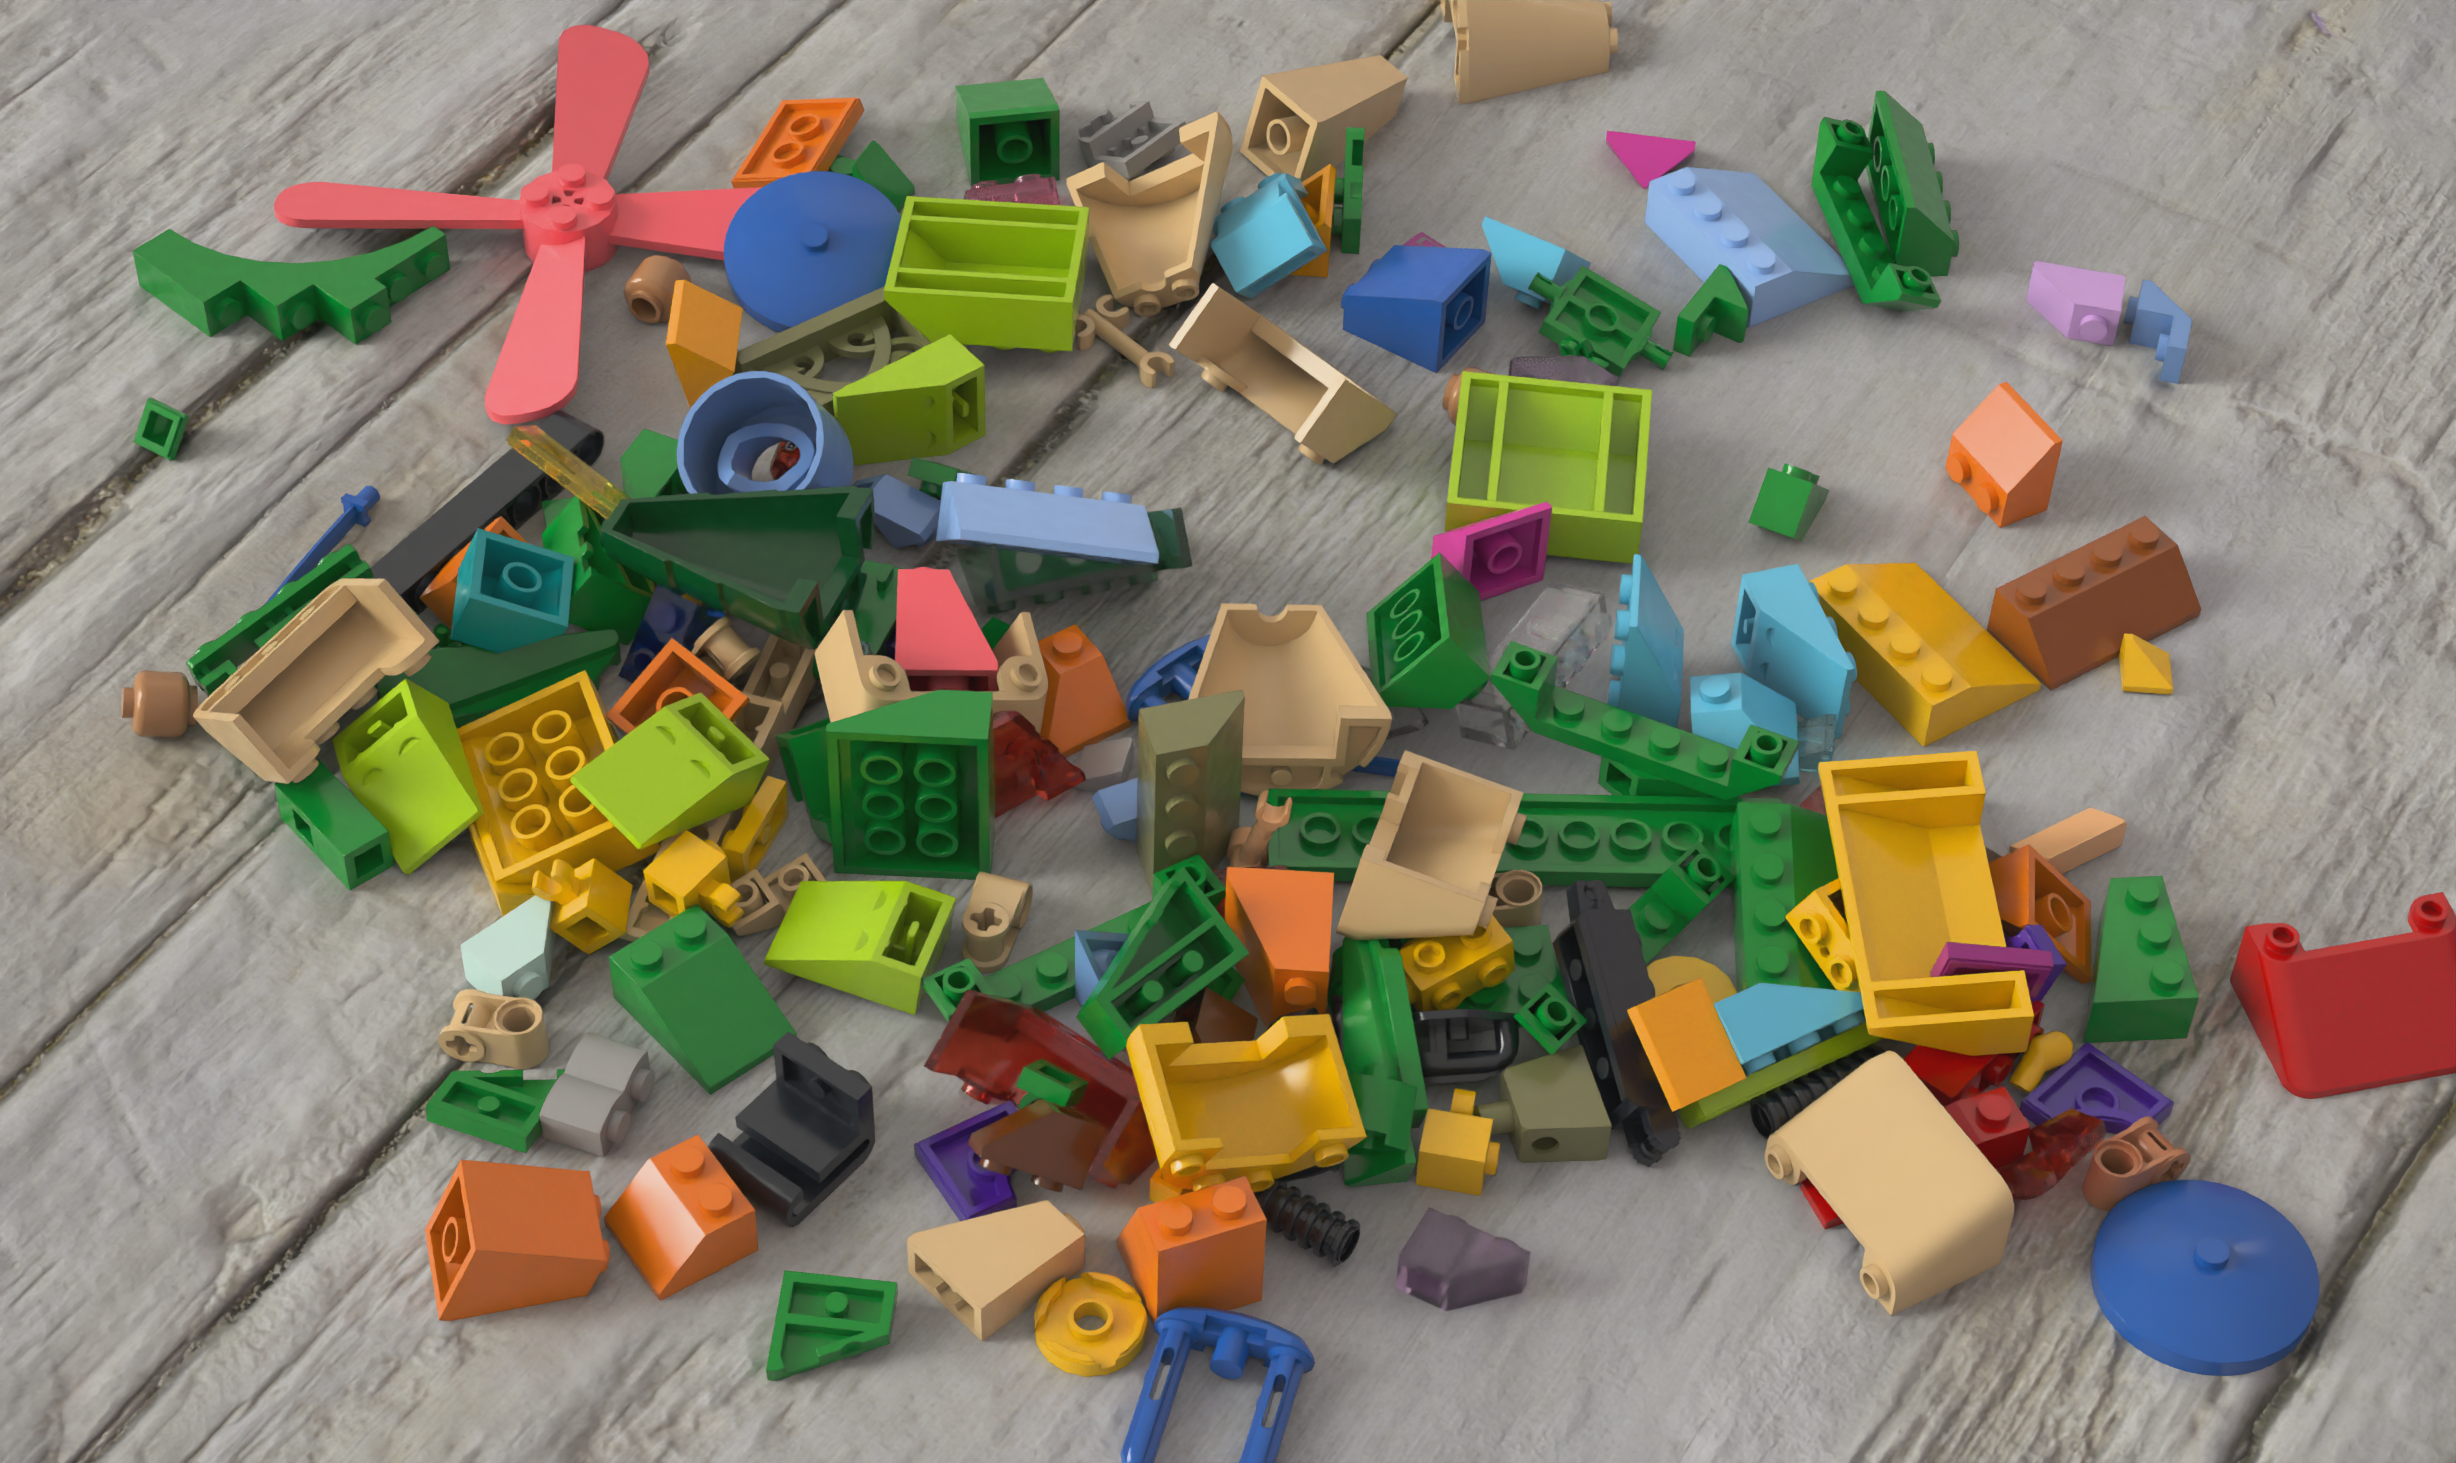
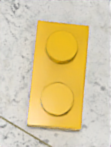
(757, 829)

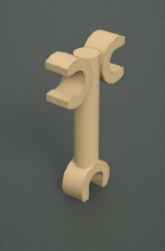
(1108, 327)

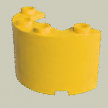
(1245, 1104)

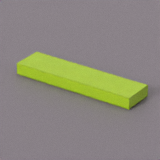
(1776, 1075)

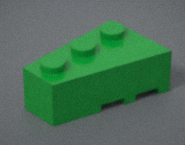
(1162, 964)
(2140, 967)

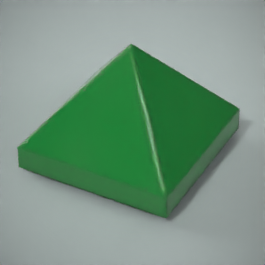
(161, 429)

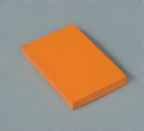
(799, 139)

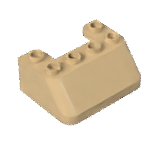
(312, 674)

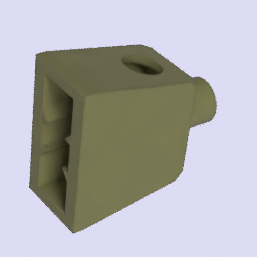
(1551, 1109)

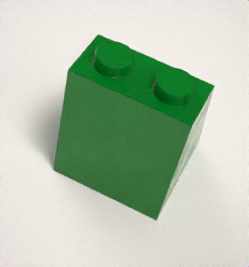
(1008, 130)

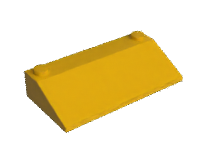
(1909, 884)

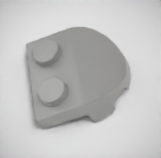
(1128, 139)

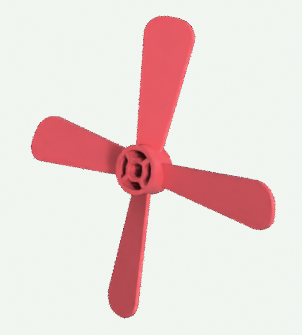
(566, 218)

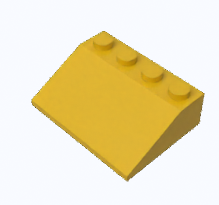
(1919, 649)
(523, 778)

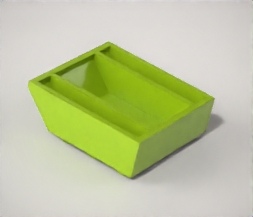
(990, 271)
(1555, 445)

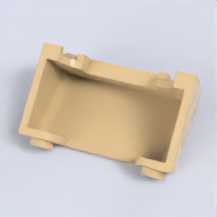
(1432, 855)
(1898, 1181)

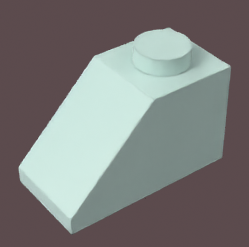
(513, 952)

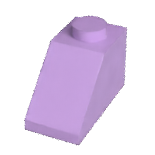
(2077, 301)

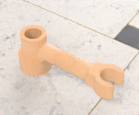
(1250, 844)

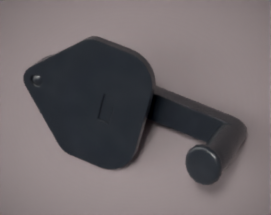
(1441, 1026)

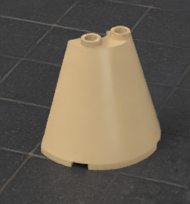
(1527, 44)
(1158, 226)
(1304, 693)

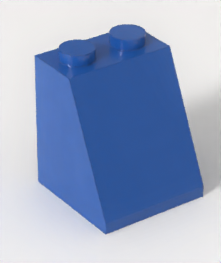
(1420, 302)

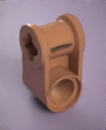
(2131, 1162)

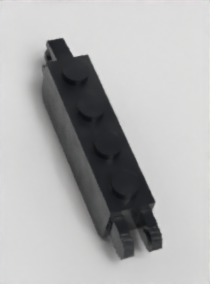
(1602, 980)

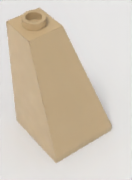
(1305, 112)

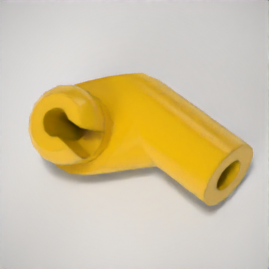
(2042, 1054)

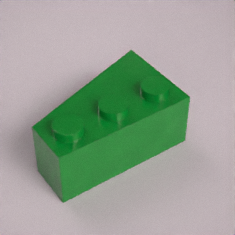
(602, 590)

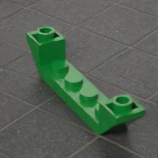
(1839, 162)
(1528, 684)
(1657, 918)
(1050, 975)

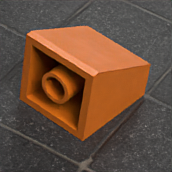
(1287, 931)
(513, 1238)
(1197, 1249)

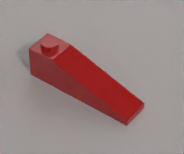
(1986, 1118)

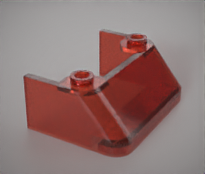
(997, 1037)

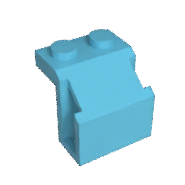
(1265, 235)

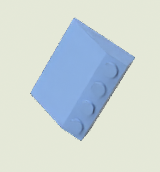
(1746, 226)
(1045, 522)

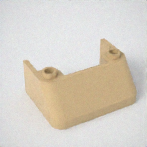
(1280, 377)
(867, 682)

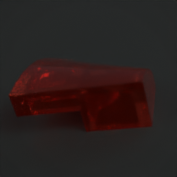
(1027, 764)
(2056, 1150)

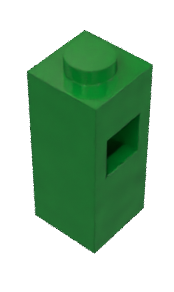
(335, 826)

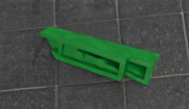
(485, 681)
(1381, 1033)

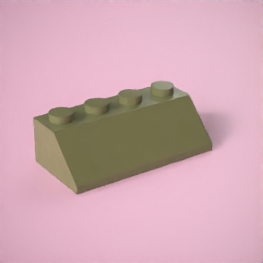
(1188, 780)

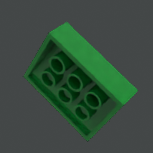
(914, 787)
(1777, 862)

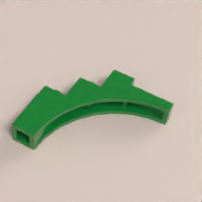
(287, 297)

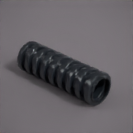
(1782, 1104)
(1309, 1222)

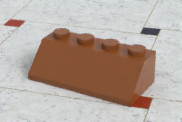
(2081, 604)

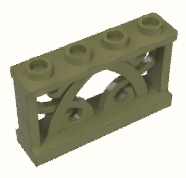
(851, 331)

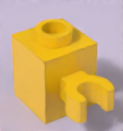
(693, 874)
(588, 903)
(1457, 1147)

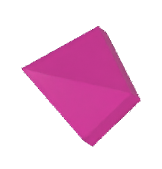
(1649, 155)

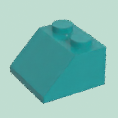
(510, 593)

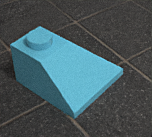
(1523, 256)
(1730, 702)

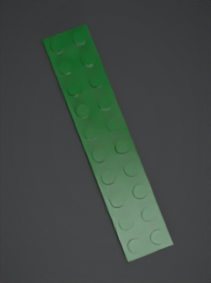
(1561, 842)

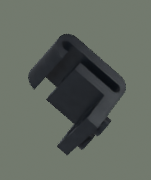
(800, 1133)

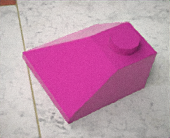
(1500, 550)

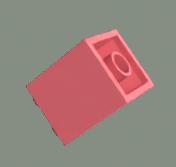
(939, 636)

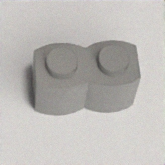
(596, 1095)

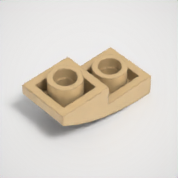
(769, 898)

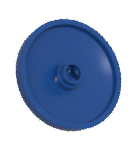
(808, 246)
(2204, 1277)

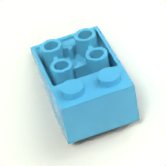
(1792, 643)
(1650, 651)
(1782, 1020)

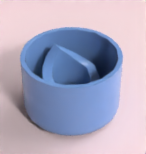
(745, 417)

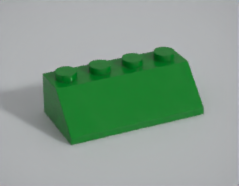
(1909, 190)
(1429, 640)

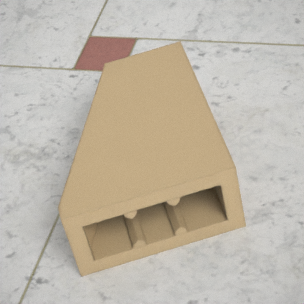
(997, 1262)

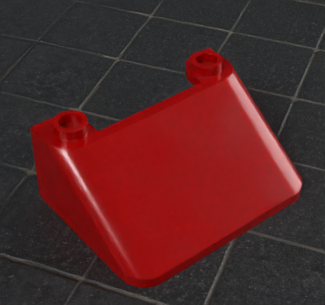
(2355, 1009)

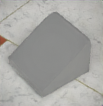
(1106, 763)

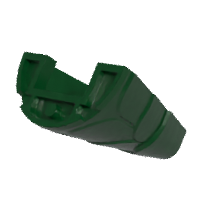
(759, 555)

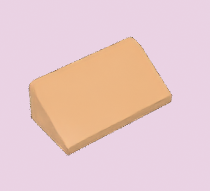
(2077, 839)

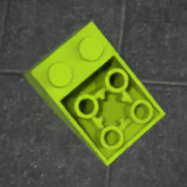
(915, 405)
(410, 772)
(673, 772)
(865, 938)

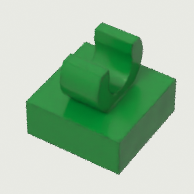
(1050, 1083)

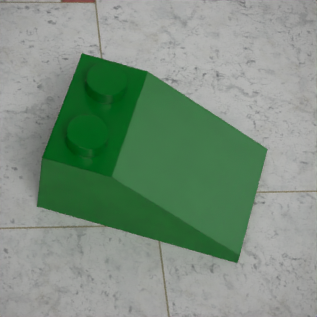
(698, 998)

